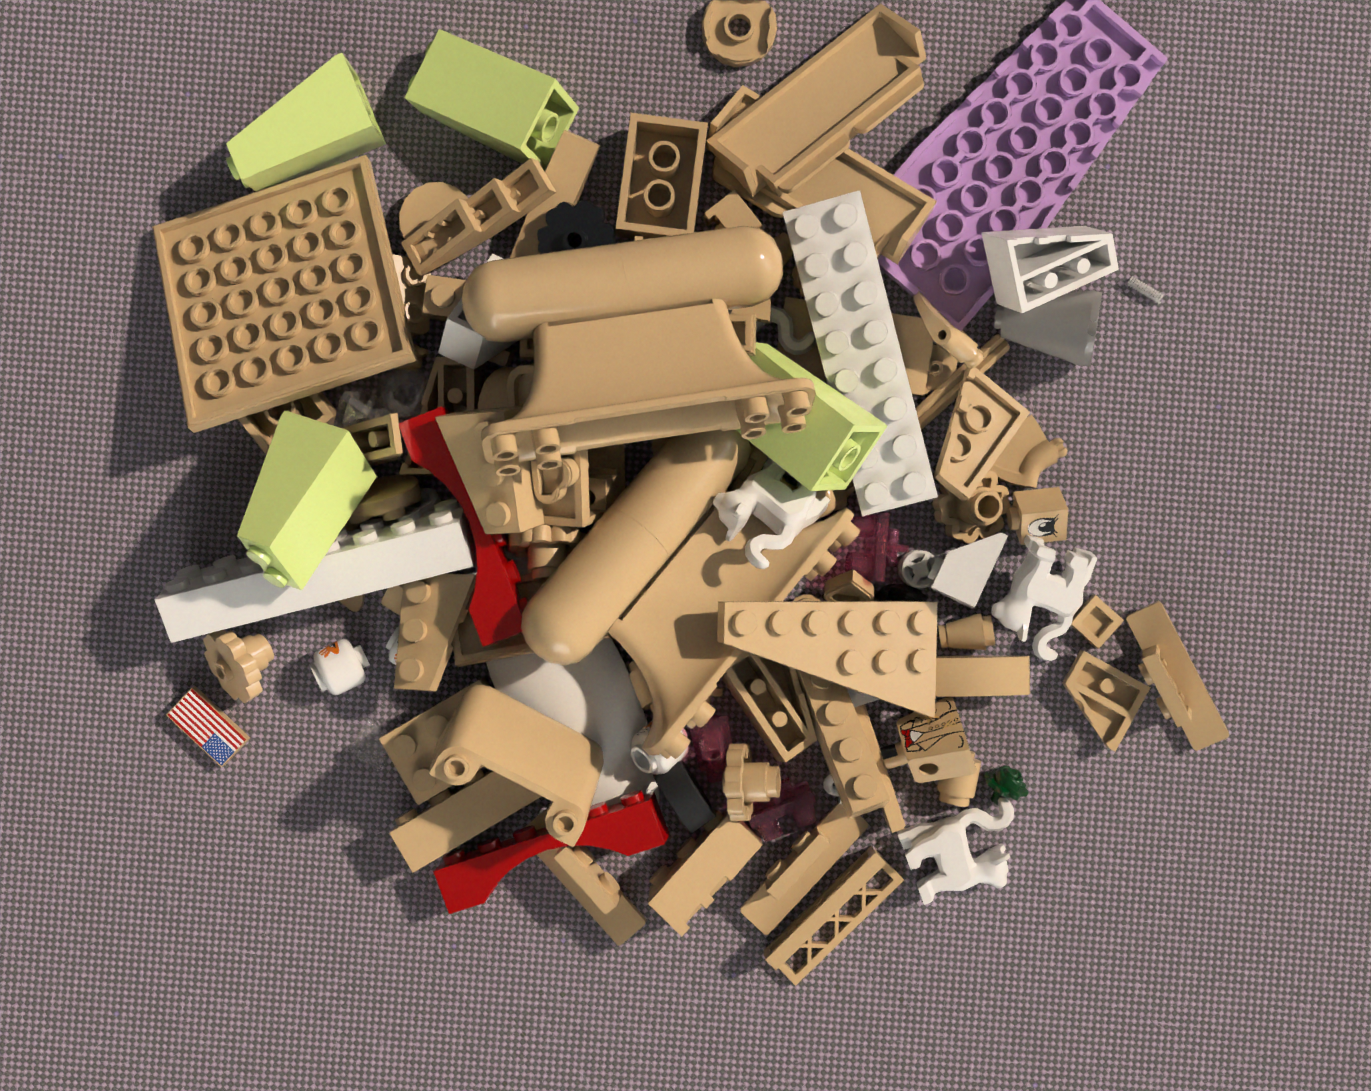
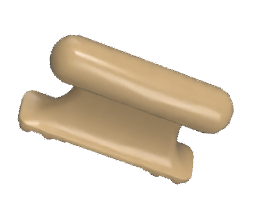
(633, 343)
(662, 569)

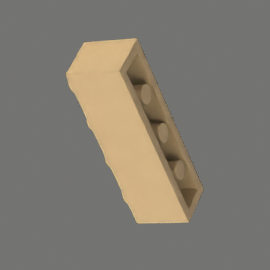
(844, 746)
(457, 817)

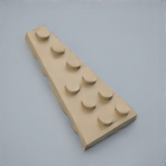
(860, 645)

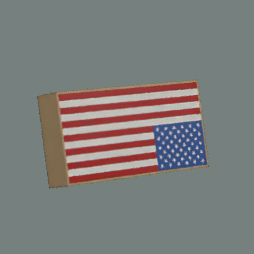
(208, 726)

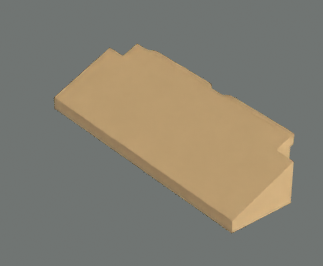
(824, 105)
(891, 205)

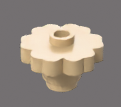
(978, 515)
(544, 547)
(238, 662)
(747, 782)

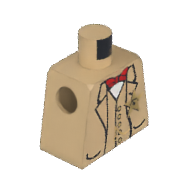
(932, 746)

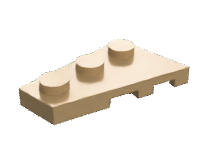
(977, 433)
(427, 628)

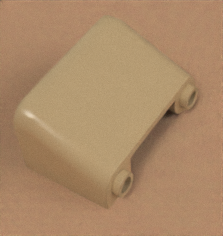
(526, 749)

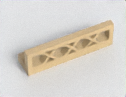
(826, 909)

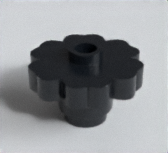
(567, 219)

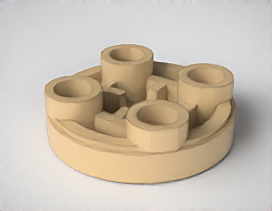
(388, 498)

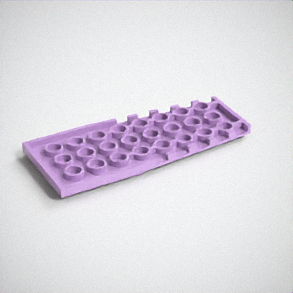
(1019, 148)

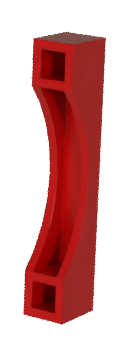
(496, 599)
(624, 827)

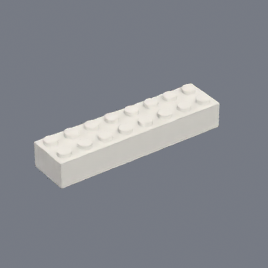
(861, 345)
(356, 564)

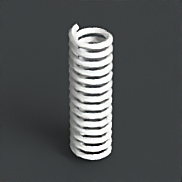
(1144, 292)

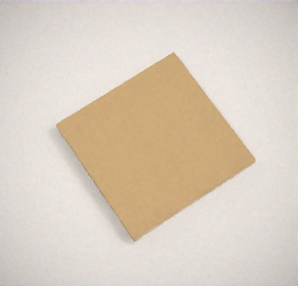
(282, 294)

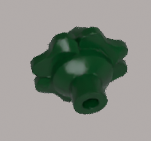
(1005, 783)

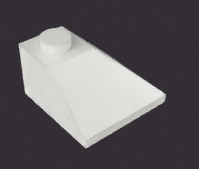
(967, 569)

